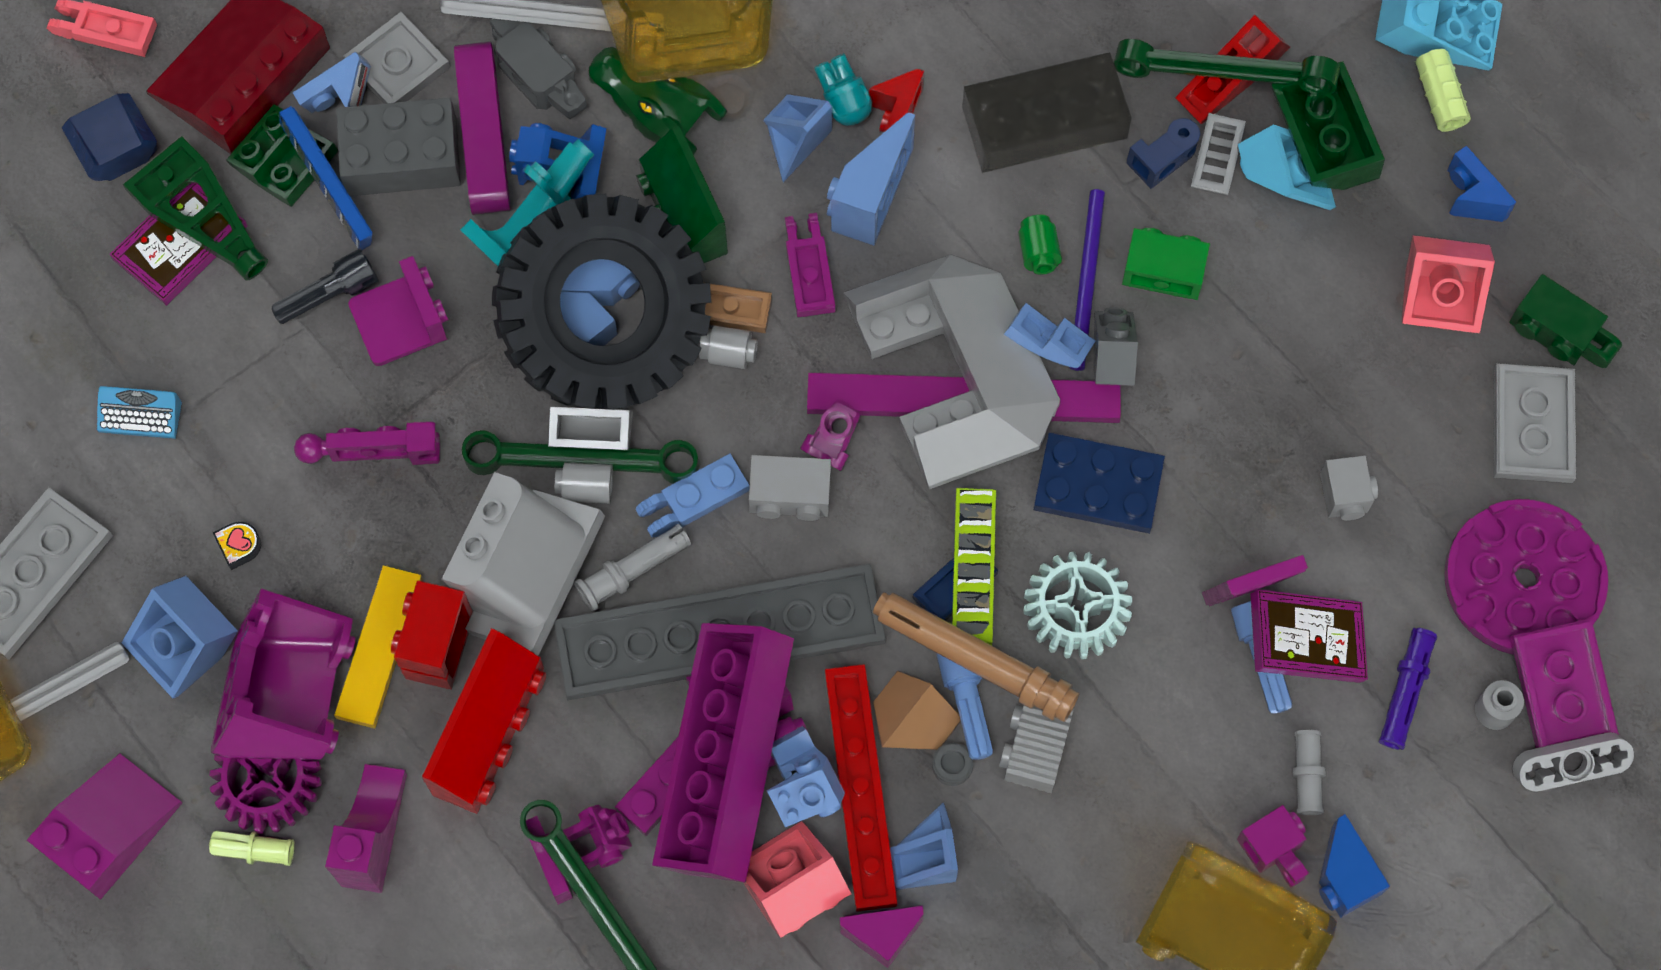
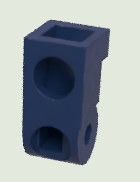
(1165, 154)

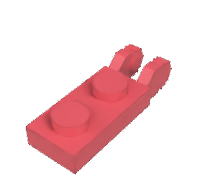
(104, 26)

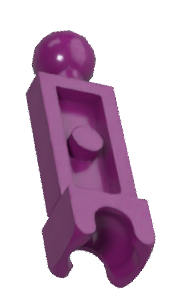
(417, 442)

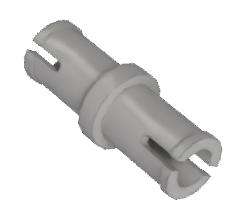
(1308, 772)

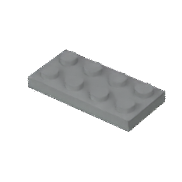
(41, 563)

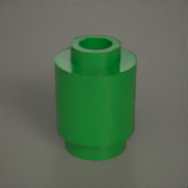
(1039, 244)

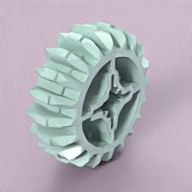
(1061, 608)

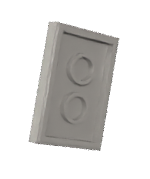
(1534, 423)

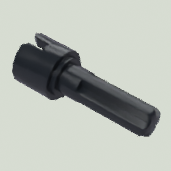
(349, 275)

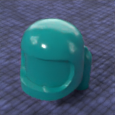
(844, 91)

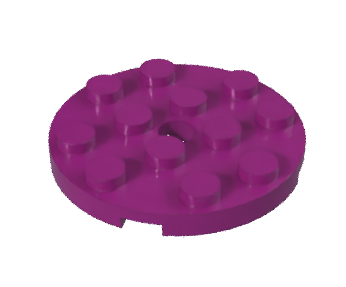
(1523, 536)

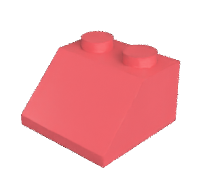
(1447, 284)
(794, 879)

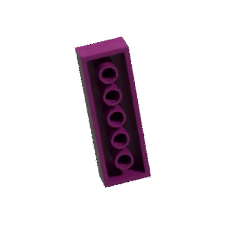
(723, 751)

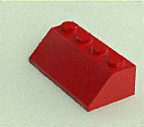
(484, 723)

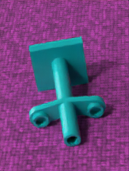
(550, 190)

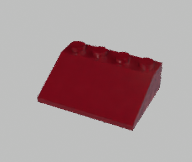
(240, 68)

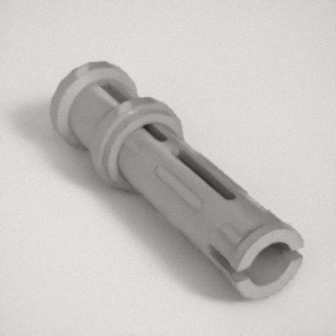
(617, 575)

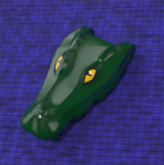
(655, 104)

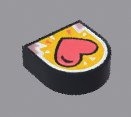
(238, 543)

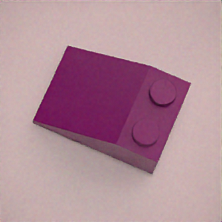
(105, 824)

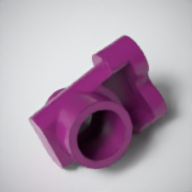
(827, 443)

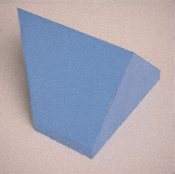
(797, 129)
(926, 854)

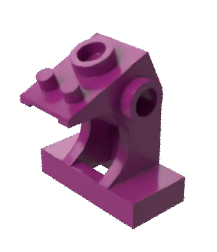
(609, 835)

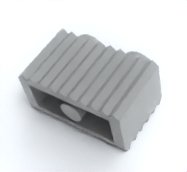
(1036, 749)

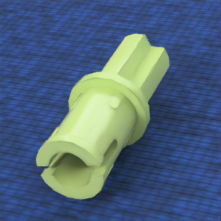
(251, 847)

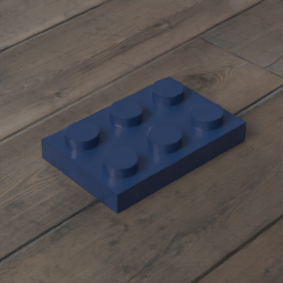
(1099, 483)

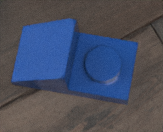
(1484, 194)

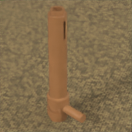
(1029, 684)

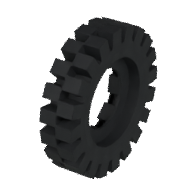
(531, 311)

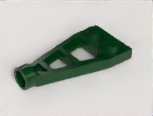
(167, 177)

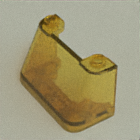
(687, 36)
(1233, 919)

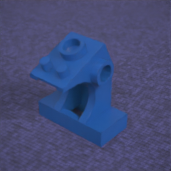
(536, 142)

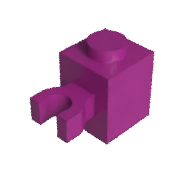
(1274, 841)

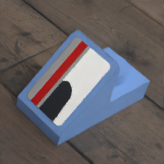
(343, 79)

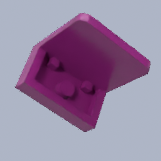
(399, 315)

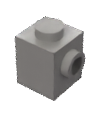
(1348, 487)

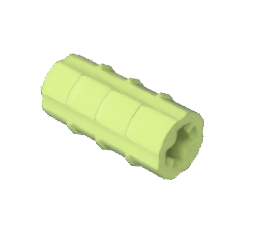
(1443, 90)

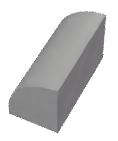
(590, 428)

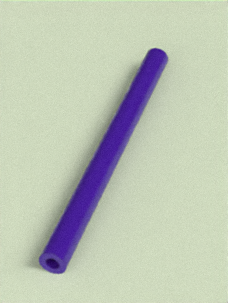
(1089, 264)

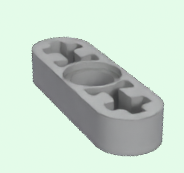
(1590, 768)

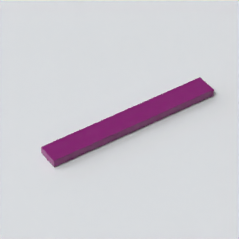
(905, 394)

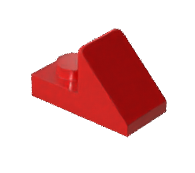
(897, 96)

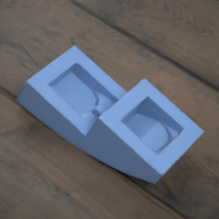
(1058, 343)

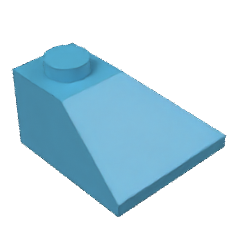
(1274, 163)

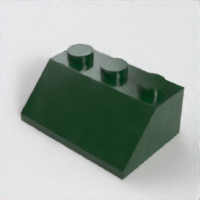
(1331, 134)
(682, 193)

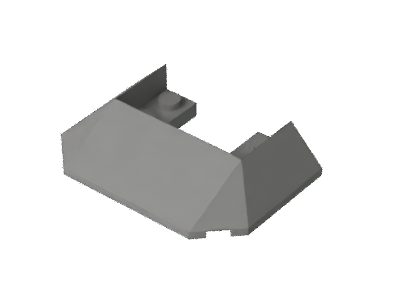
(1008, 385)

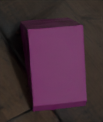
(882, 932)

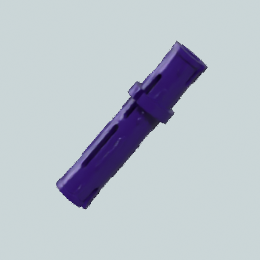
(1412, 674)

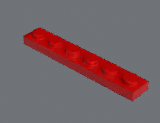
(861, 782)

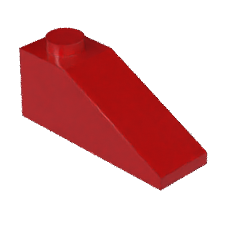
(1211, 94)

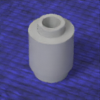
(728, 347)
(1499, 705)

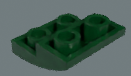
(273, 162)

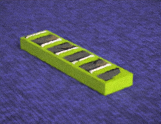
(974, 562)

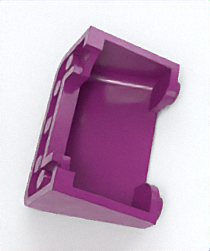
(282, 681)

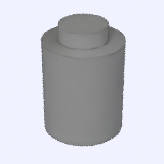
(585, 482)

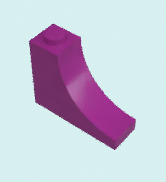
(364, 842)

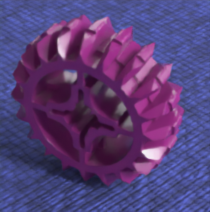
(257, 790)

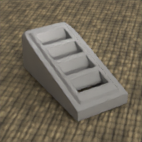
(1225, 125)

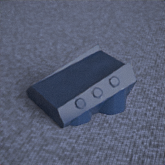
(110, 138)

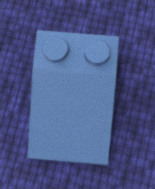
(870, 182)

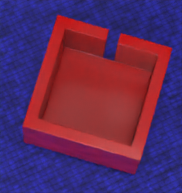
(432, 634)

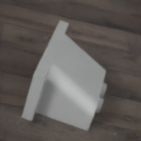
(520, 559)

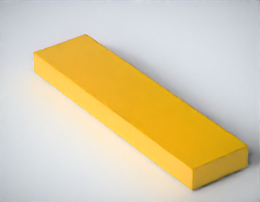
(373, 660)

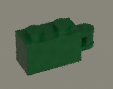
(1564, 324)

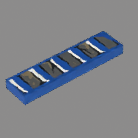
(325, 178)

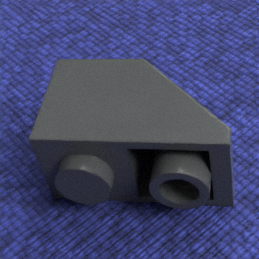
(1115, 347)

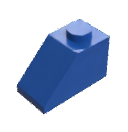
(1349, 871)

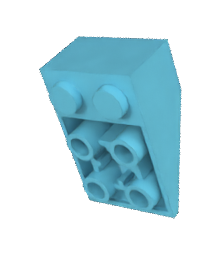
(1459, 26)

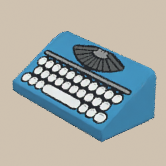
(138, 412)

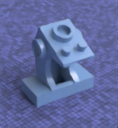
(809, 790)

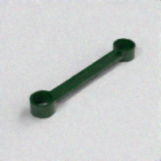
(1314, 75)
(554, 457)
(589, 891)

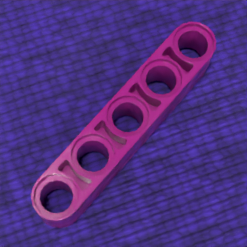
(481, 128)

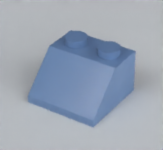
(178, 635)

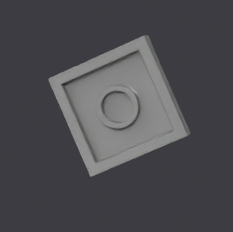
(400, 60)

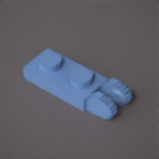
(695, 495)

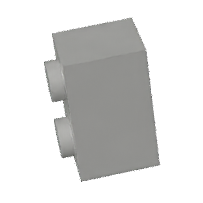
(789, 487)

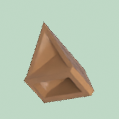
(913, 714)

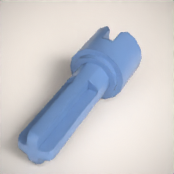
(1272, 684)
(969, 706)

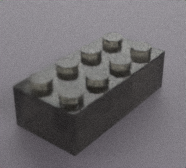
(1046, 112)

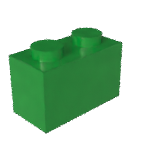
(1166, 263)

